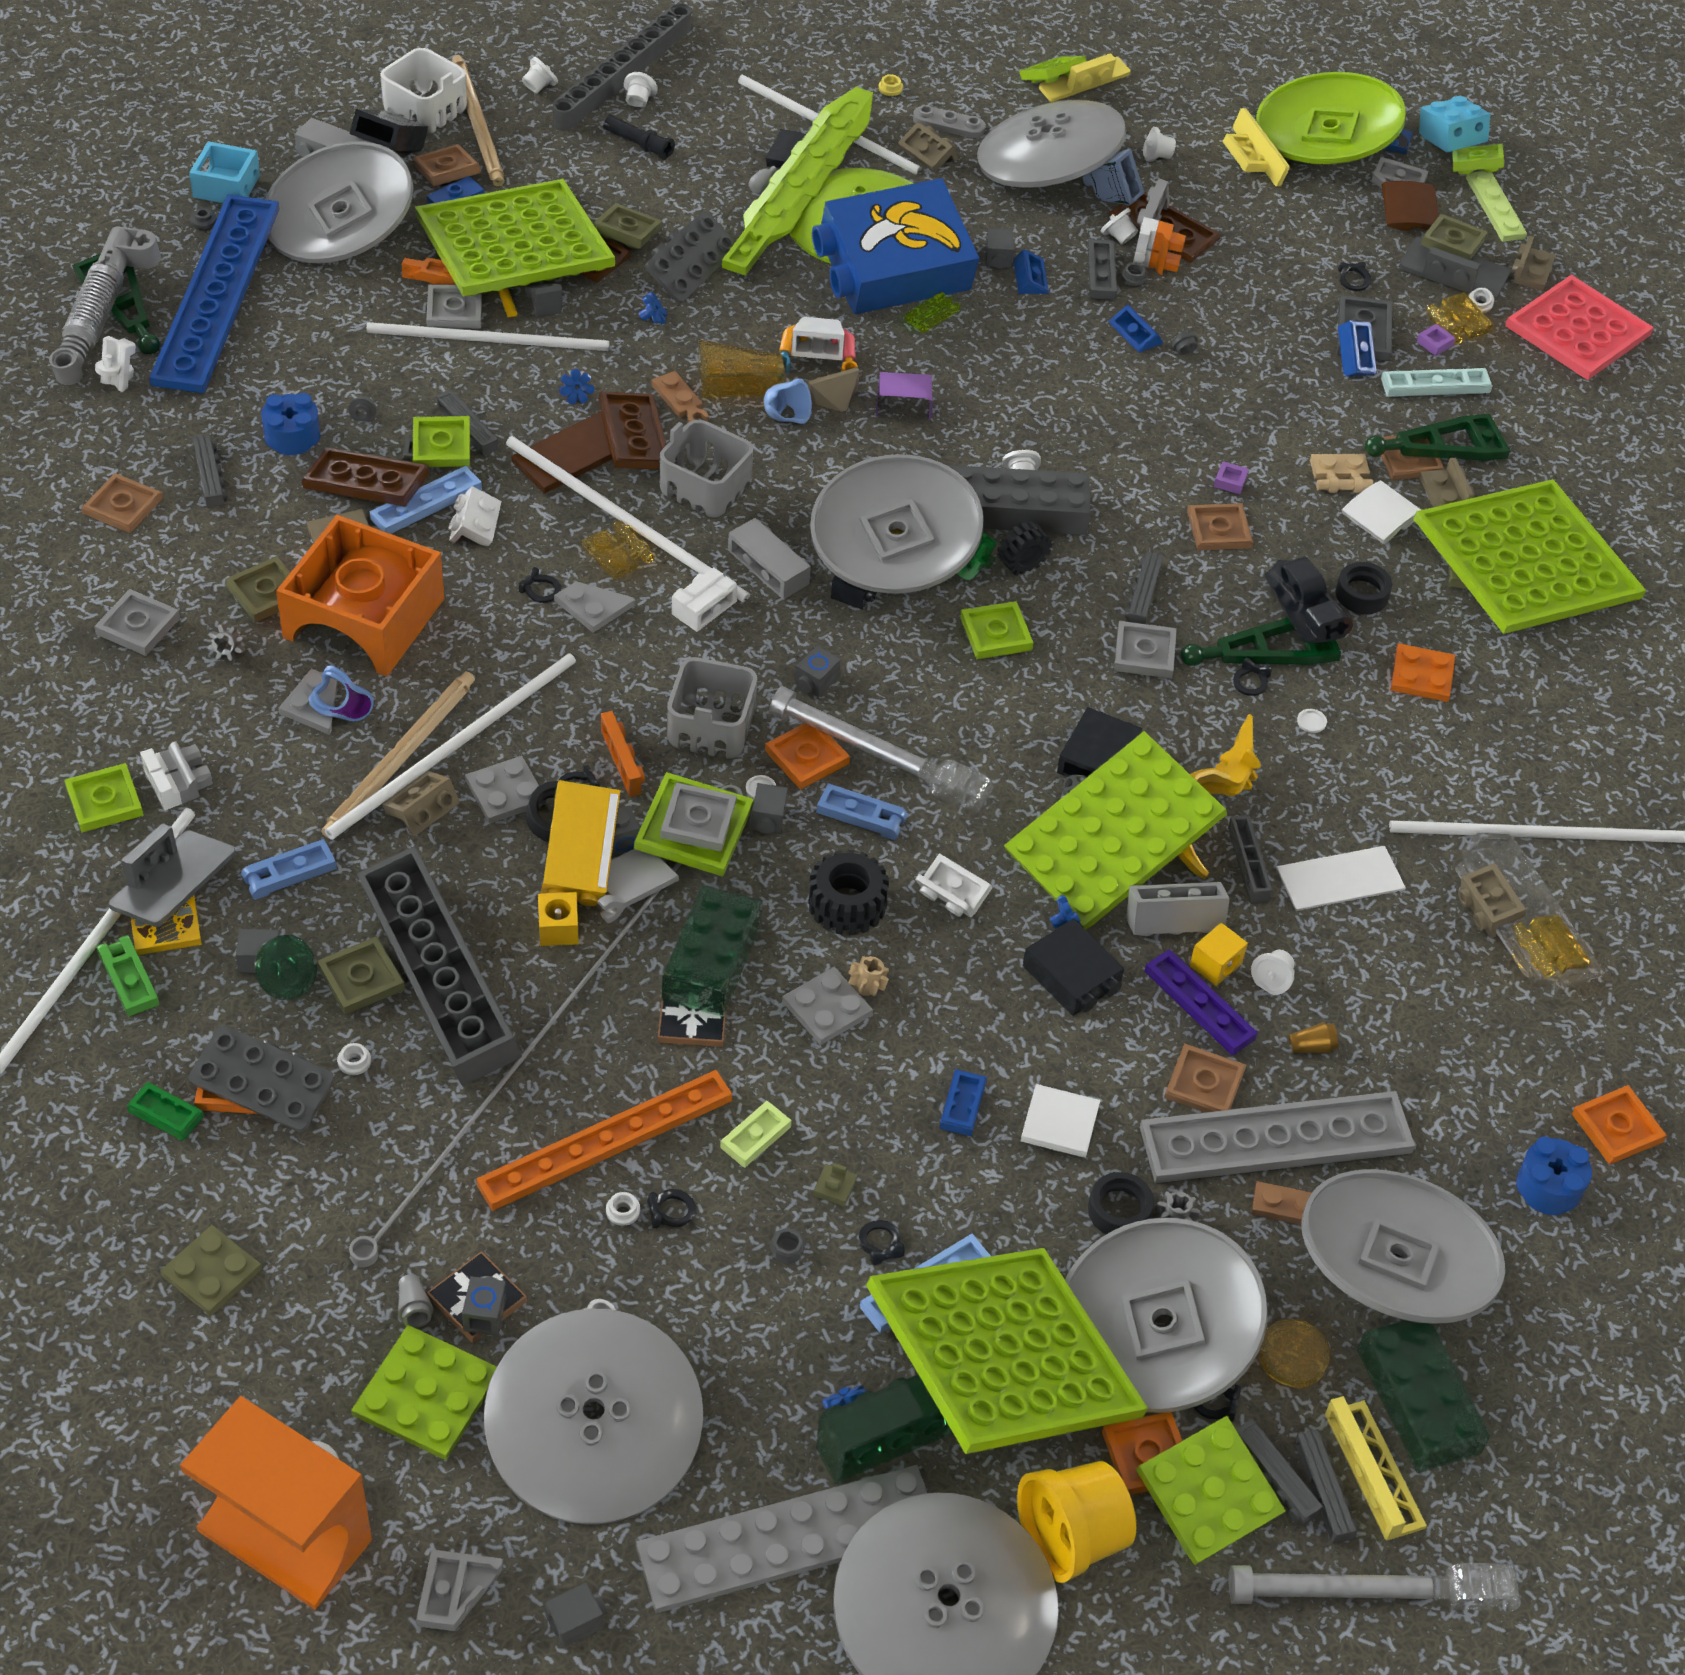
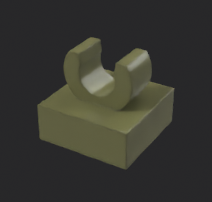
(835, 1184)

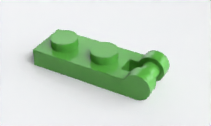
(128, 976)

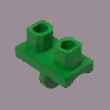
(981, 558)

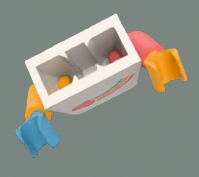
(818, 339)

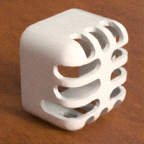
(424, 67)

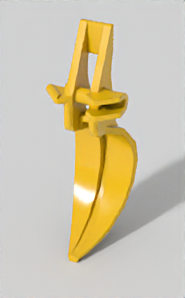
(1227, 778)

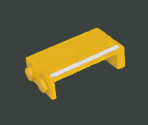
(581, 841)

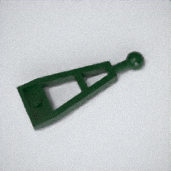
(147, 342)
(1481, 429)
(1314, 654)

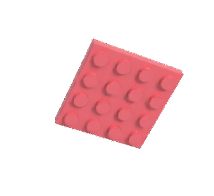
(1579, 327)

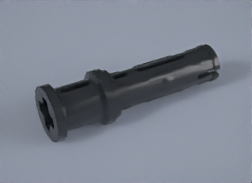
(648, 140)

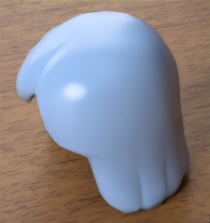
(794, 395)

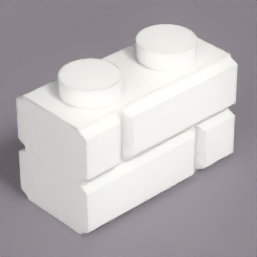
(704, 599)

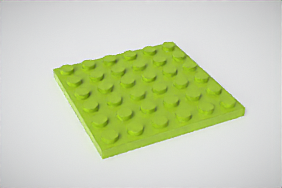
(514, 237)
(1529, 556)
(1005, 1349)

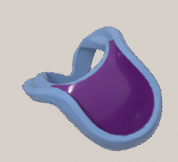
(357, 702)

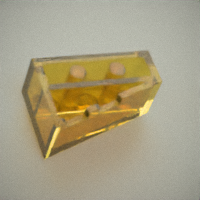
(737, 370)

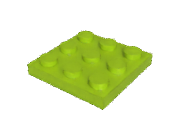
(705, 859)
(425, 1392)
(1210, 1490)

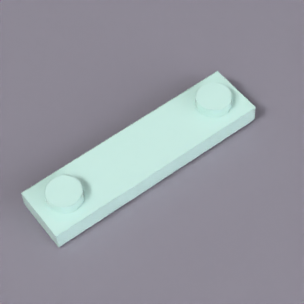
(1436, 382)

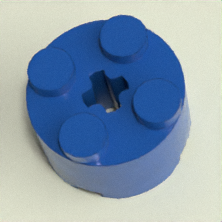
(290, 423)
(1554, 1175)

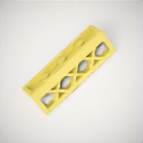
(1369, 1473)

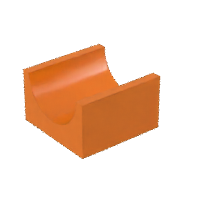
(364, 586)
(280, 1502)

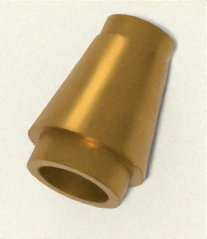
(1315, 1039)

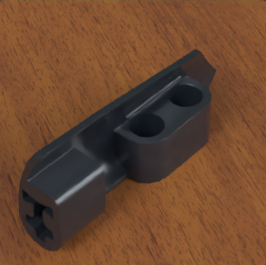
(1306, 602)

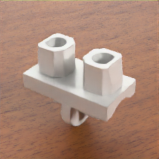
(115, 362)

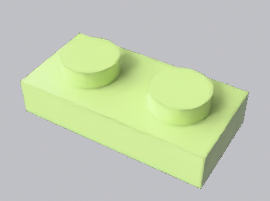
(755, 1134)

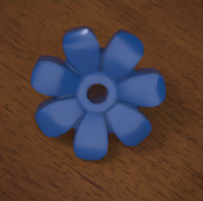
(653, 309)
(576, 386)
(1065, 913)
(844, 1397)

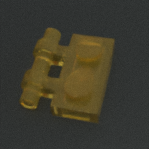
(1464, 313)
(612, 555)
(1558, 945)

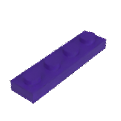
(1201, 1002)

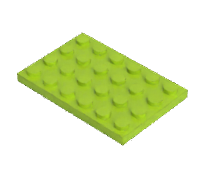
(1116, 829)

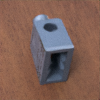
(1116, 179)

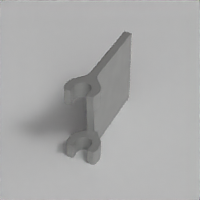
(632, 879)

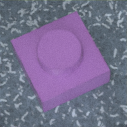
(1435, 339)
(1231, 477)

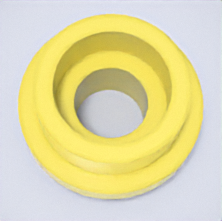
(890, 85)

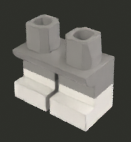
(172, 774)

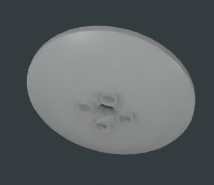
(1051, 143)
(349, 175)
(901, 492)
(1448, 1250)
(1182, 1273)
(604, 1465)
(936, 1542)

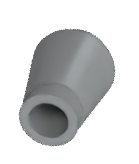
(413, 1302)

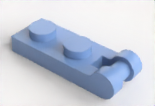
(861, 811)
(288, 868)

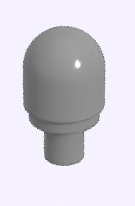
(760, 180)

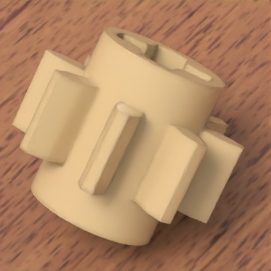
(868, 976)

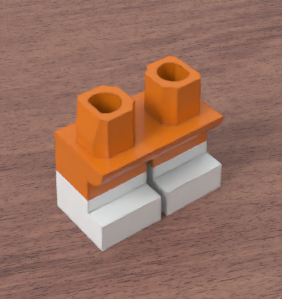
(1153, 246)

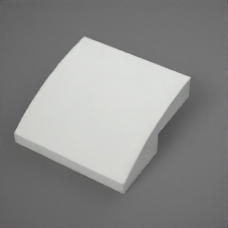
(1381, 511)
(1060, 1120)

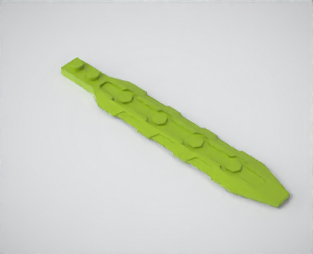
(800, 177)

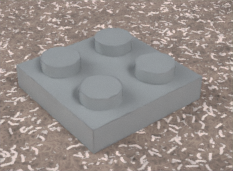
(451, 310)
(137, 622)
(1145, 649)
(503, 788)
(698, 817)
(827, 1005)

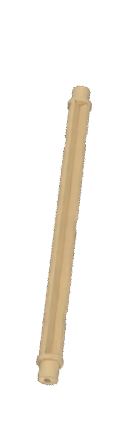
(480, 128)
(405, 747)

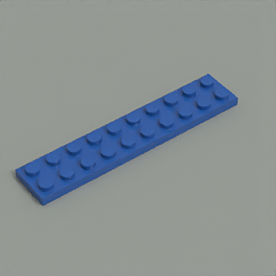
(214, 294)

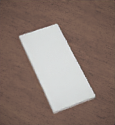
(1340, 878)

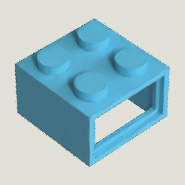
(1459, 114)
(230, 172)

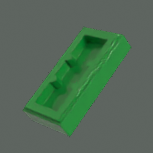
(165, 1111)

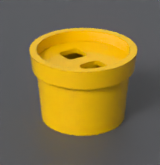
(1076, 1516)

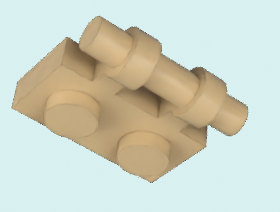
(1341, 472)

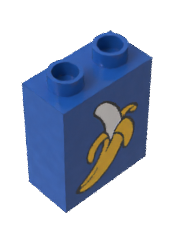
(895, 246)

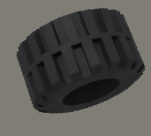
(843, 910)

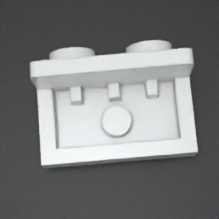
(475, 517)
(953, 885)

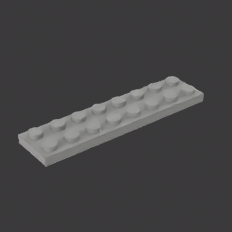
(1276, 1136)
(766, 1541)

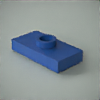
(460, 189)
(963, 1102)

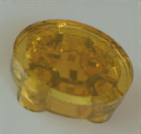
(1294, 1353)

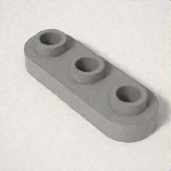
(949, 121)

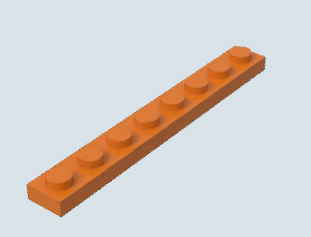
(603, 1140)

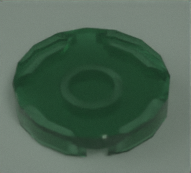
(285, 967)

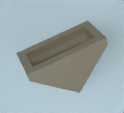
(835, 390)

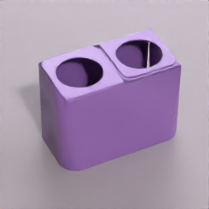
(905, 386)

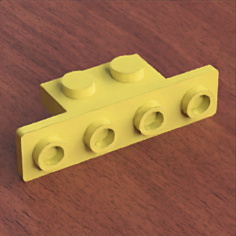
(1085, 77)
(1254, 149)

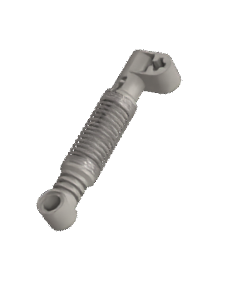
(98, 297)

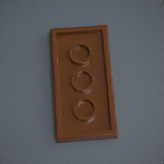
(1198, 235)
(632, 429)
(572, 449)
(365, 476)

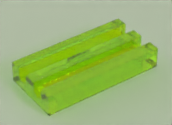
(929, 309)

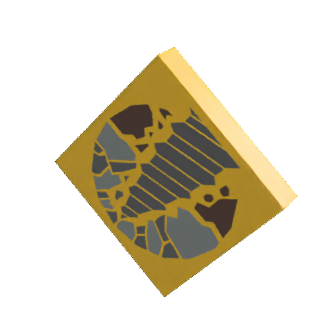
(177, 932)

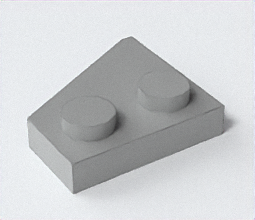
(1395, 171)
(1157, 200)
(593, 605)
(298, 706)
(454, 1587)

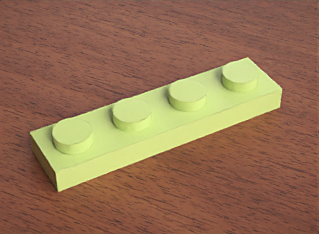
(1496, 206)

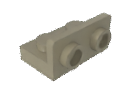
(927, 146)
(1532, 266)
(1447, 484)
(422, 801)
(1490, 899)

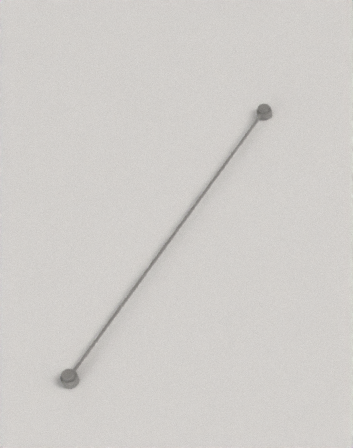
(364, 1249)

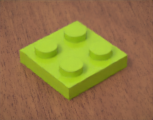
(1051, 69)
(1477, 158)
(441, 441)
(996, 630)
(103, 797)

